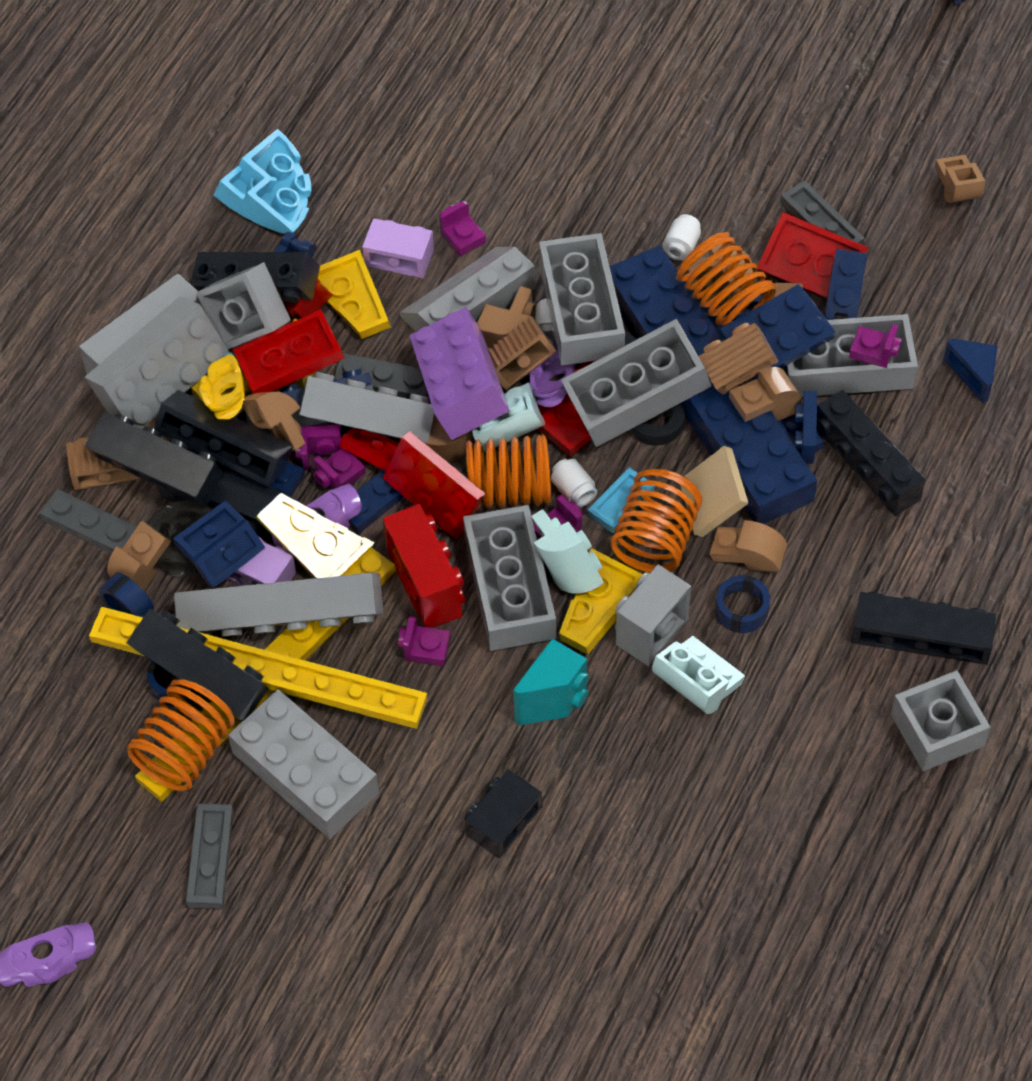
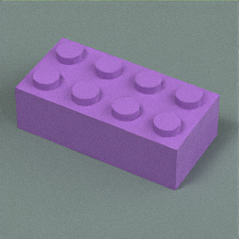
(459, 373)

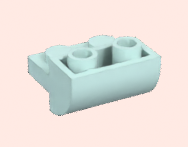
(520, 420)
(567, 555)
(697, 673)

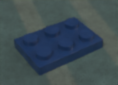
(789, 325)

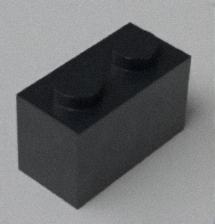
(502, 813)

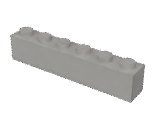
(281, 604)

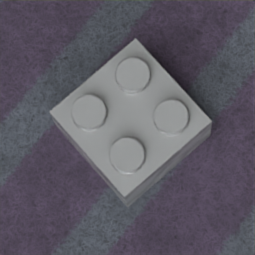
(244, 306)
(652, 614)
(940, 720)

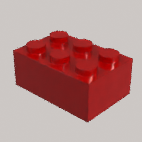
(424, 566)

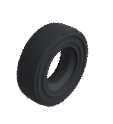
(662, 434)

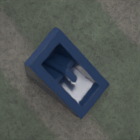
(973, 365)

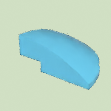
(268, 186)

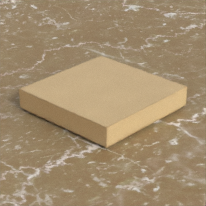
(720, 490)

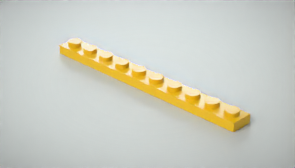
(292, 643)
(290, 674)

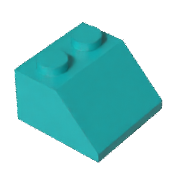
(551, 686)

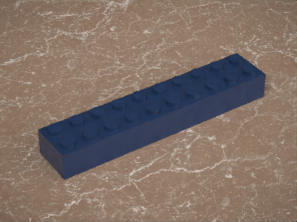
(767, 460)

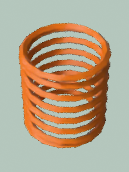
(758, 288)
(477, 472)
(643, 528)
(174, 697)

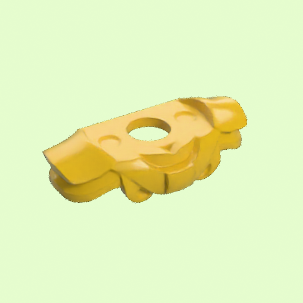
(222, 375)

